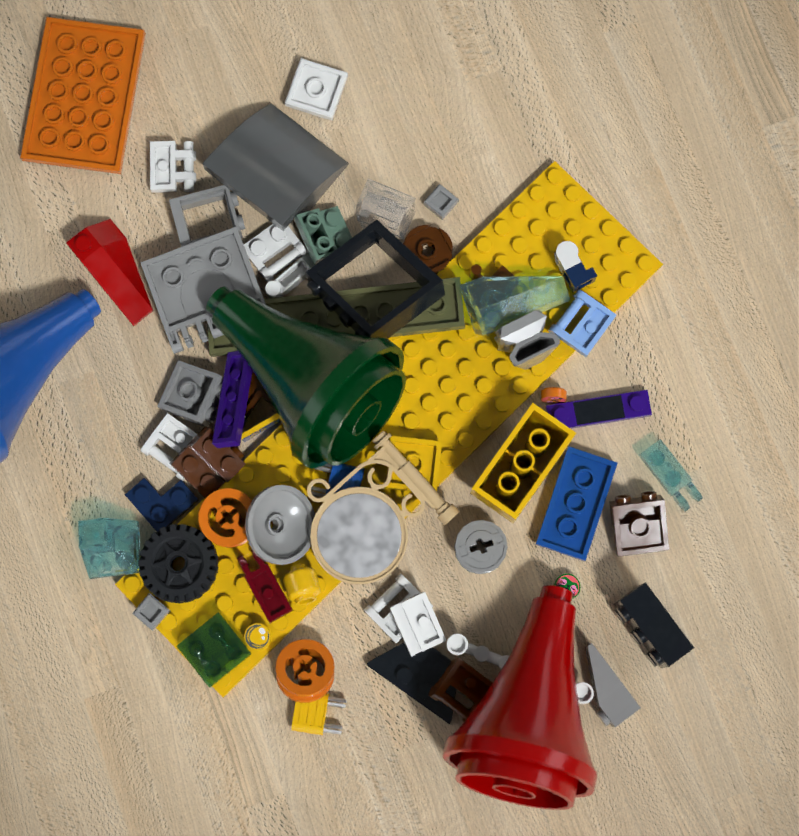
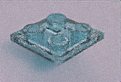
(109, 547)

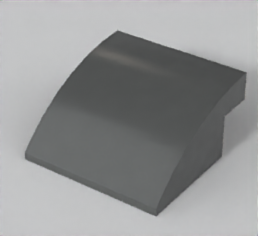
(275, 165)

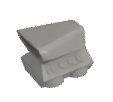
(526, 340)

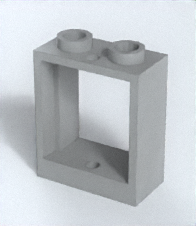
(201, 198)

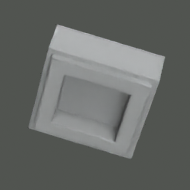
(441, 201)
(151, 612)

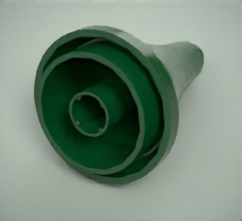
(324, 383)

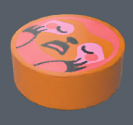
(553, 395)

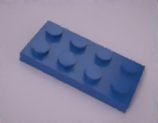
(576, 504)

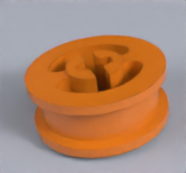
(215, 501)
(299, 655)

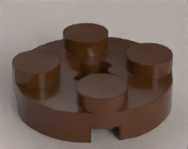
(431, 237)

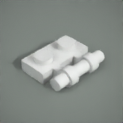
(164, 166)

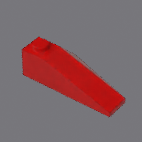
(111, 263)

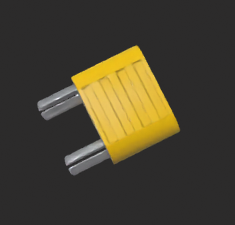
(312, 716)

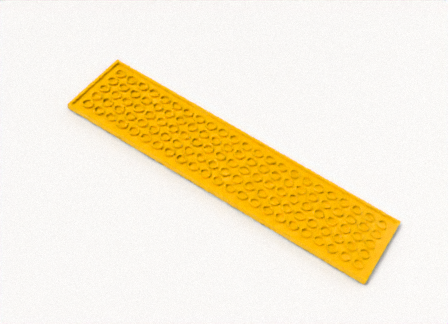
(453, 394)

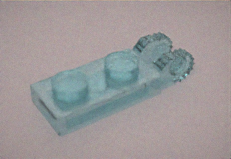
(669, 473)

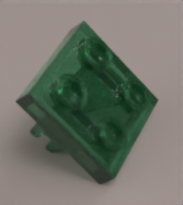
(214, 650)

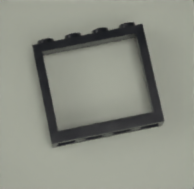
(431, 283)

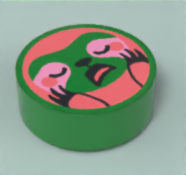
(569, 582)

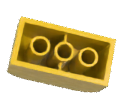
(522, 463)

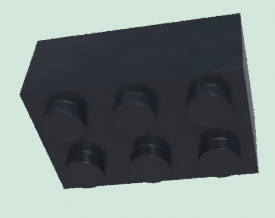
(652, 626)

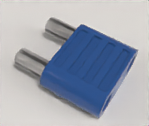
(337, 474)

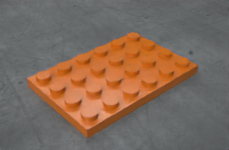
(83, 95)

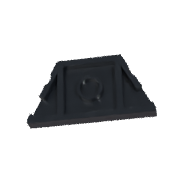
(416, 675)

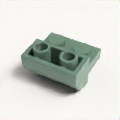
(322, 231)

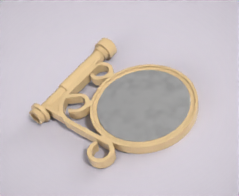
(362, 531)

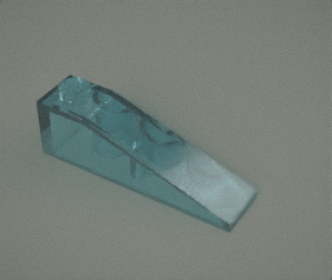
(501, 300)

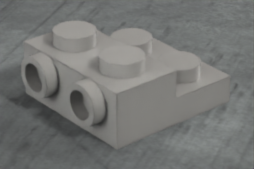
(192, 394)

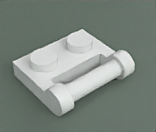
(269, 244)
(172, 434)
(388, 624)

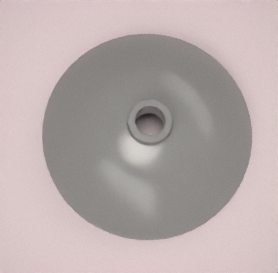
(291, 520)

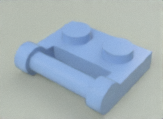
(589, 328)

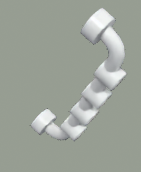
(458, 644)

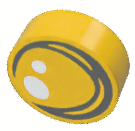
(257, 636)

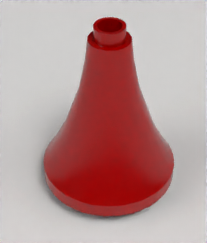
(527, 730)

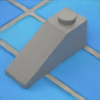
(609, 692)

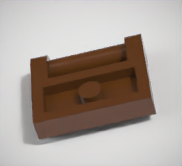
(465, 681)

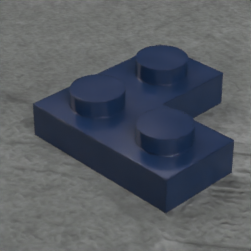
(158, 509)

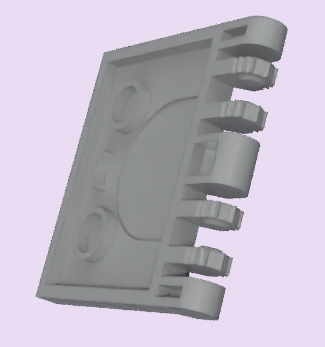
(189, 276)

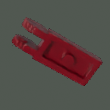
(266, 589)

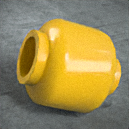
(301, 584)

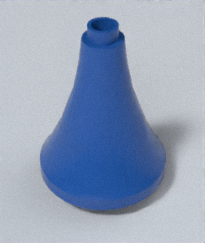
(32, 349)

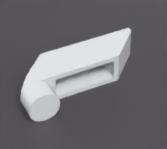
(290, 278)

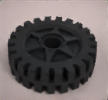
(157, 561)

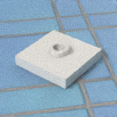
(316, 89)

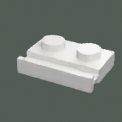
(417, 623)

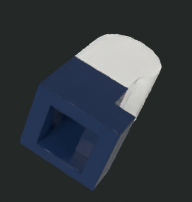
(572, 267)

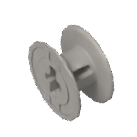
(484, 532)

